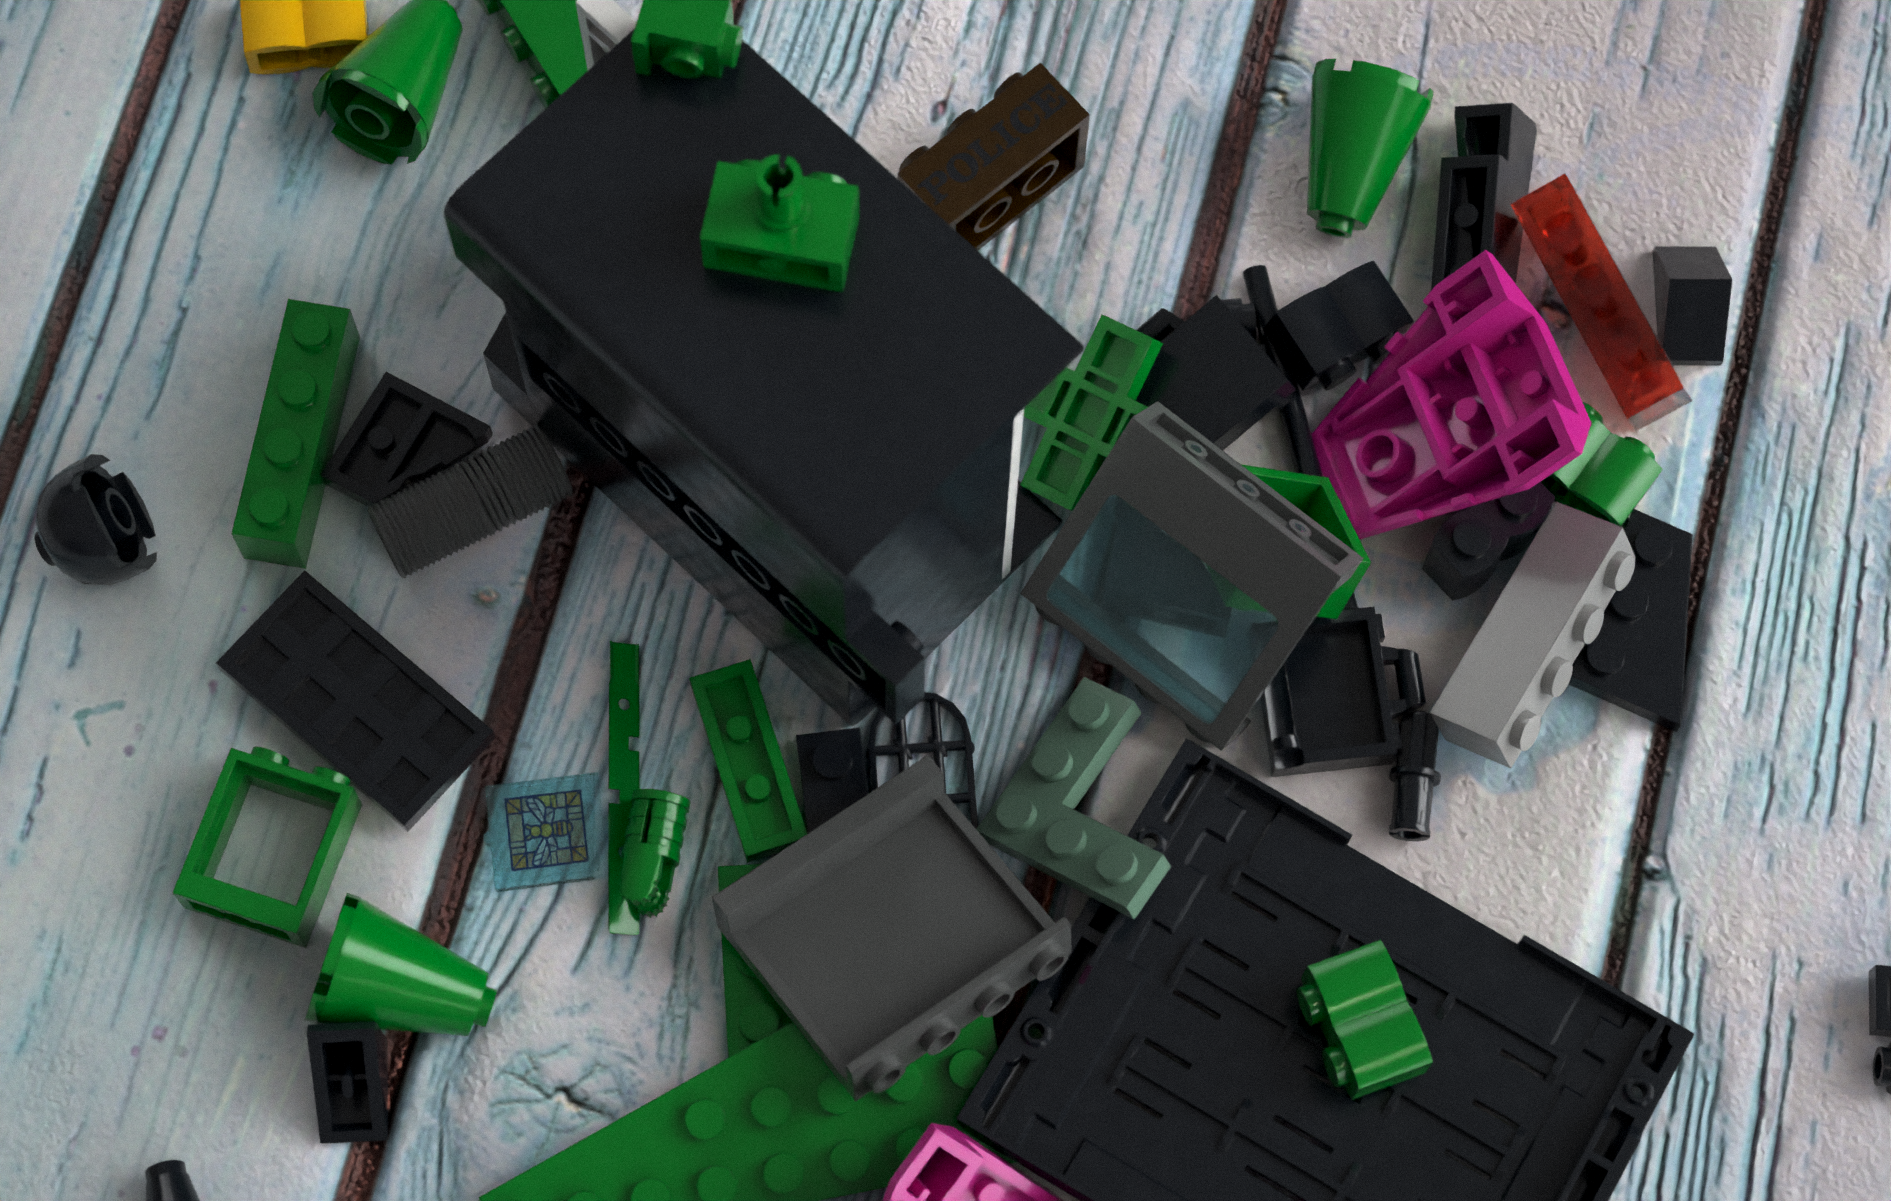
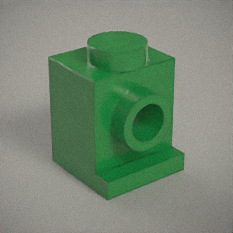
(686, 37)

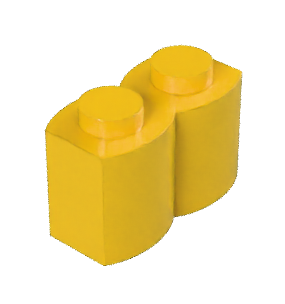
(300, 33)

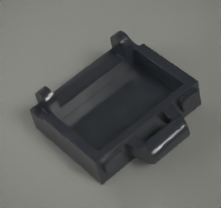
(1212, 373)
(1333, 701)

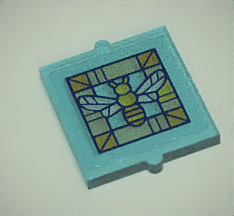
(546, 832)

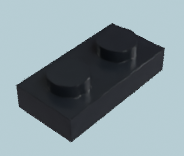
(830, 773)

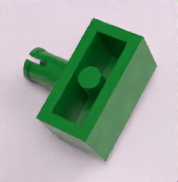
(780, 223)

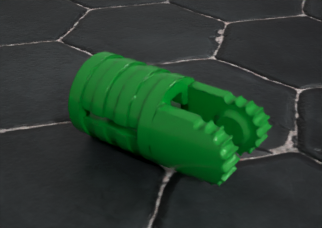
(652, 848)

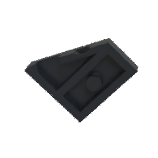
(399, 441)

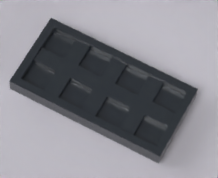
(356, 700)

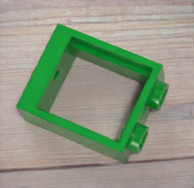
(245, 908)

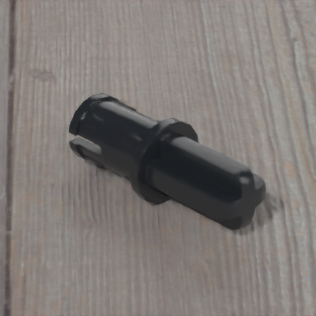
(1414, 777)

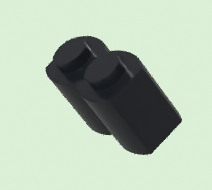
(1337, 327)
(1481, 536)

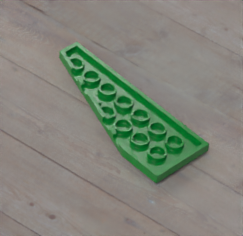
(764, 1130)

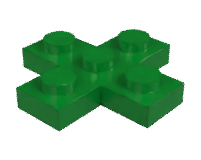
(1088, 411)

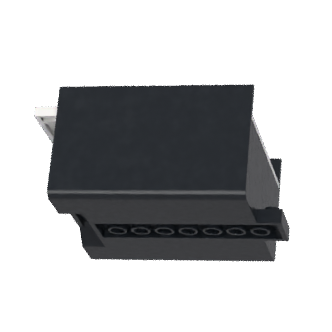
(785, 442)

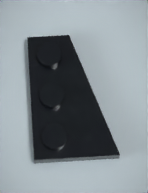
(1644, 630)

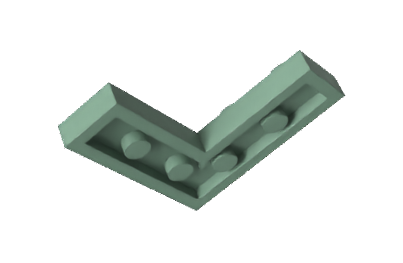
(1037, 813)

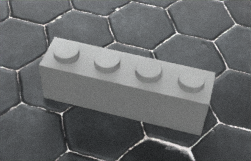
(1534, 635)

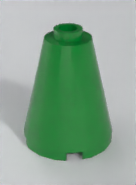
(392, 82)
(1358, 140)
(396, 977)

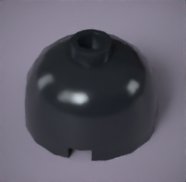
(93, 524)

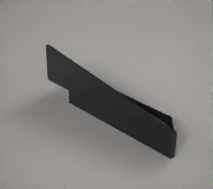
(1480, 185)

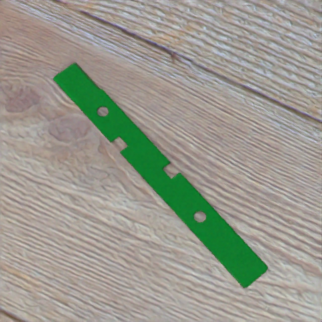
(622, 776)

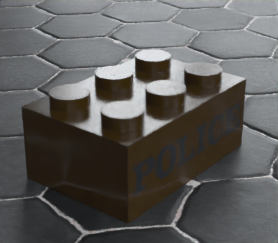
(1001, 157)

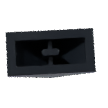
(1691, 303)
(349, 1081)

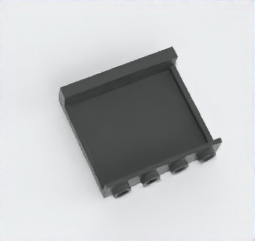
(890, 930)

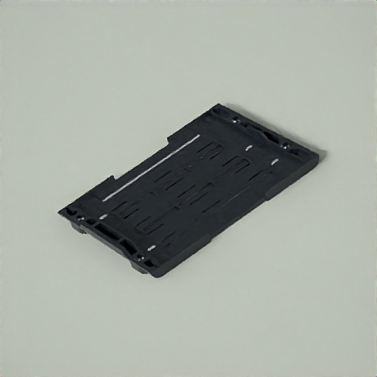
(1475, 994)

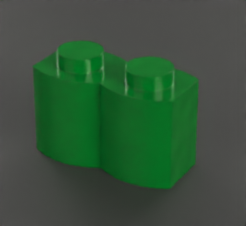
(1607, 476)
(1365, 1020)

